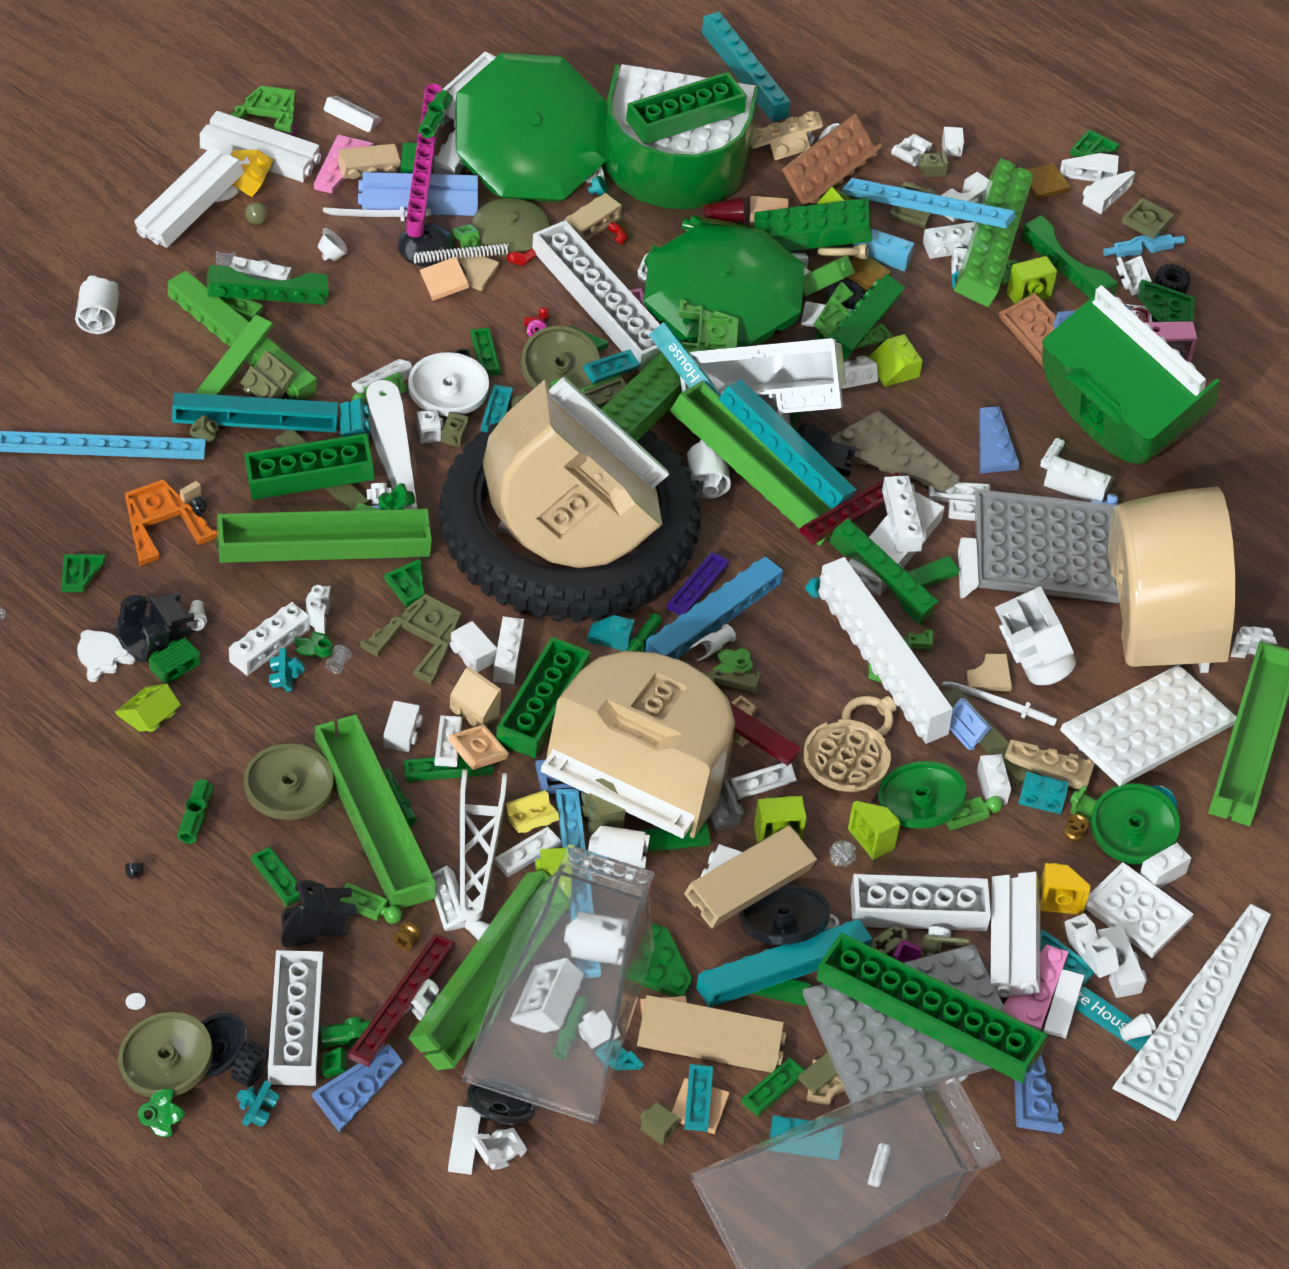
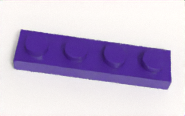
(698, 584)

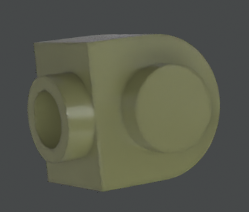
(204, 429)

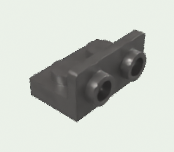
(727, 811)

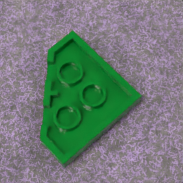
(1165, 303)
(666, 968)

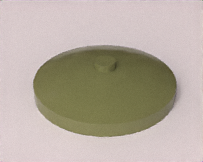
(509, 222)
(557, 354)
(288, 781)
(165, 1053)

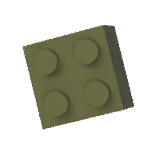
(600, 811)

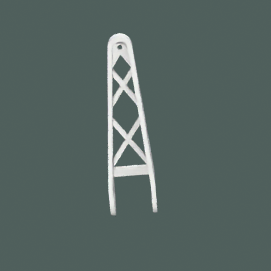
(390, 434)
(478, 904)

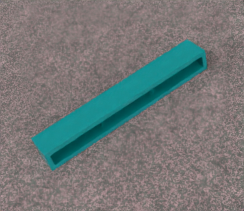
(745, 66)
(256, 412)
(786, 444)
(772, 965)

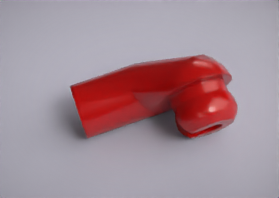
(619, 231)
(521, 258)
(543, 315)

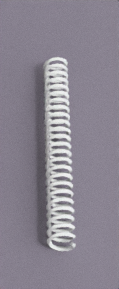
(460, 251)

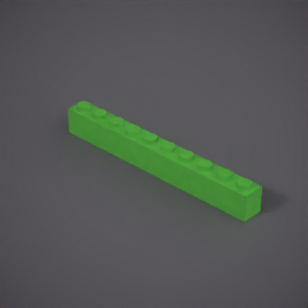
(228, 325)

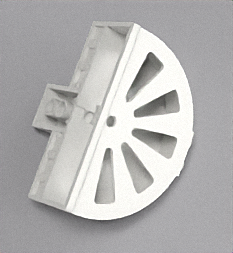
(783, 374)

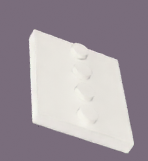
(1139, 907)

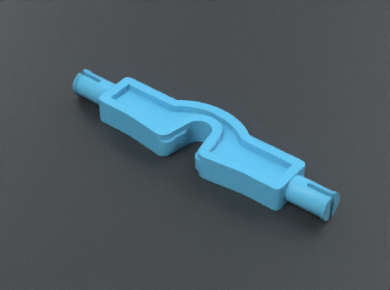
(1134, 246)

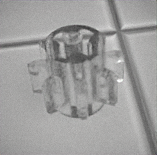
(842, 853)

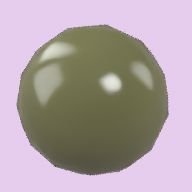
(257, 213)

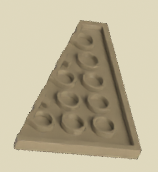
(893, 451)

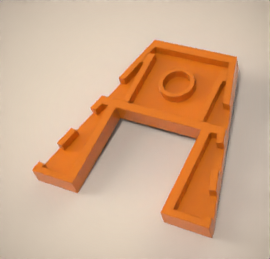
(155, 504)

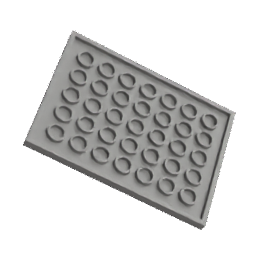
(1044, 544)
(884, 1054)

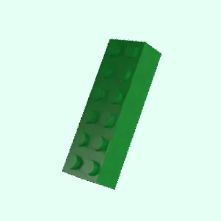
(686, 107)
(818, 224)
(309, 466)
(532, 711)

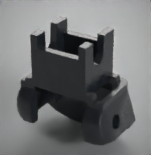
(831, 451)
(147, 633)
(318, 916)

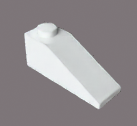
(1090, 167)
(1106, 191)

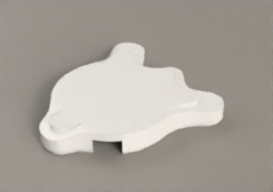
(101, 653)

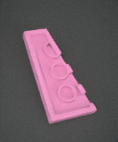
(330, 175)
(1034, 1007)

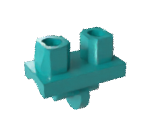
(288, 669)
(263, 1096)

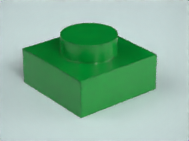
(334, 1062)

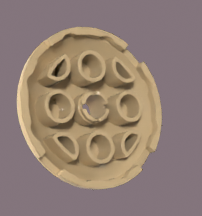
(861, 747)

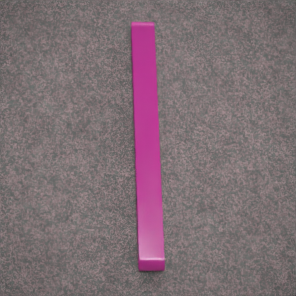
(422, 172)

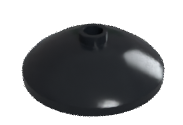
(433, 238)
(228, 1039)
(499, 1107)

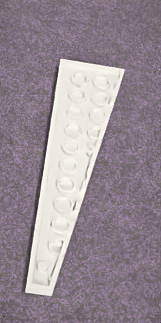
(1176, 1050)

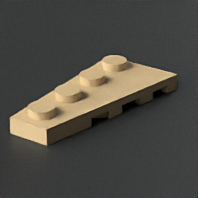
(1050, 763)

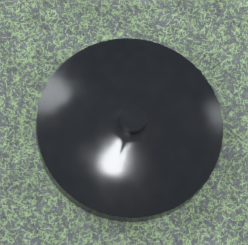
(786, 916)

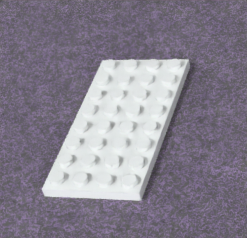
(1148, 724)

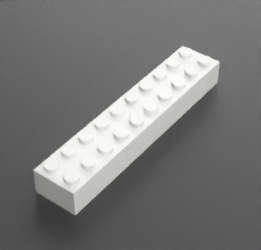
(597, 290)
(885, 650)

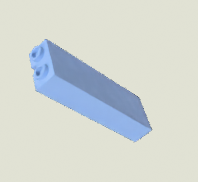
(446, 195)

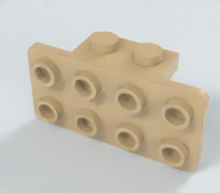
(788, 136)

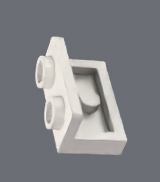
(1133, 271)
(860, 372)

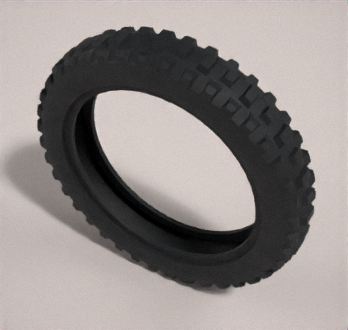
(561, 590)

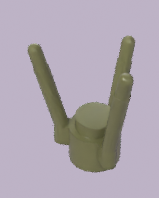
(933, 944)

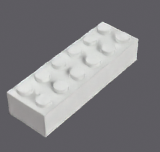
(920, 902)
(295, 1018)

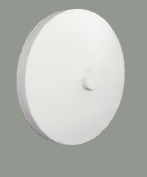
(448, 383)

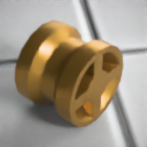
(1080, 827)
(406, 936)

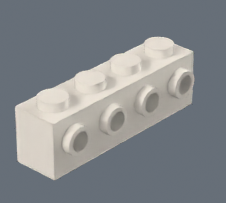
(942, 240)
(903, 514)
(268, 638)

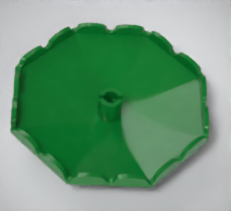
(530, 127)
(729, 273)

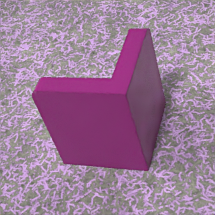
(907, 952)

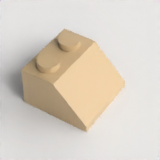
(475, 699)

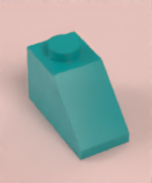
(612, 632)

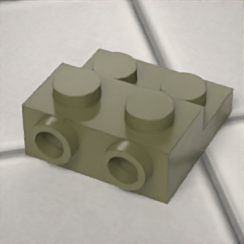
(912, 216)
(1148, 218)
(268, 378)

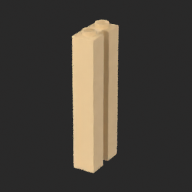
(750, 876)
(711, 1034)

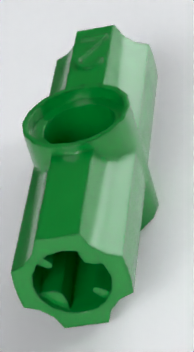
(435, 114)
(195, 811)
(344, 1033)

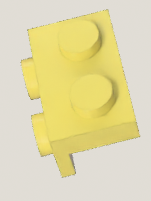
(531, 812)

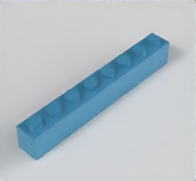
(716, 609)

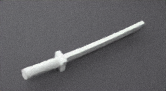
(370, 213)
(1025, 710)

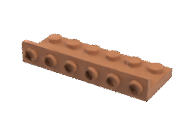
(830, 160)
(1030, 323)

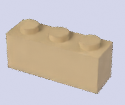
(368, 159)
(595, 216)

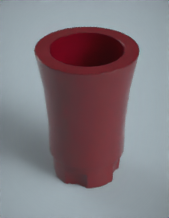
(727, 210)

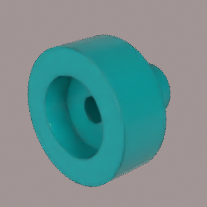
(598, 186)
(813, 587)

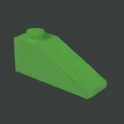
(827, 275)

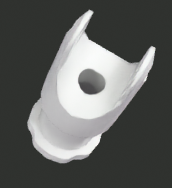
(714, 641)

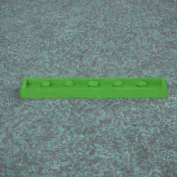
(235, 356)

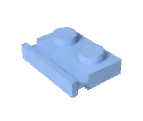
(968, 724)

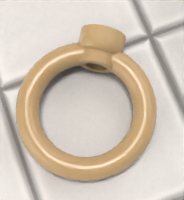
(857, 251)
(885, 707)

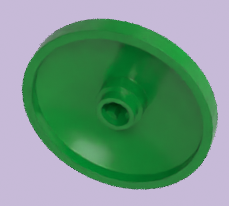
(923, 794)
(1134, 823)

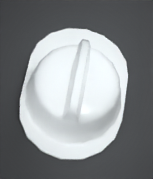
(331, 245)

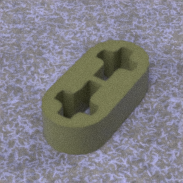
(885, 939)

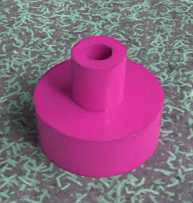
(536, 323)

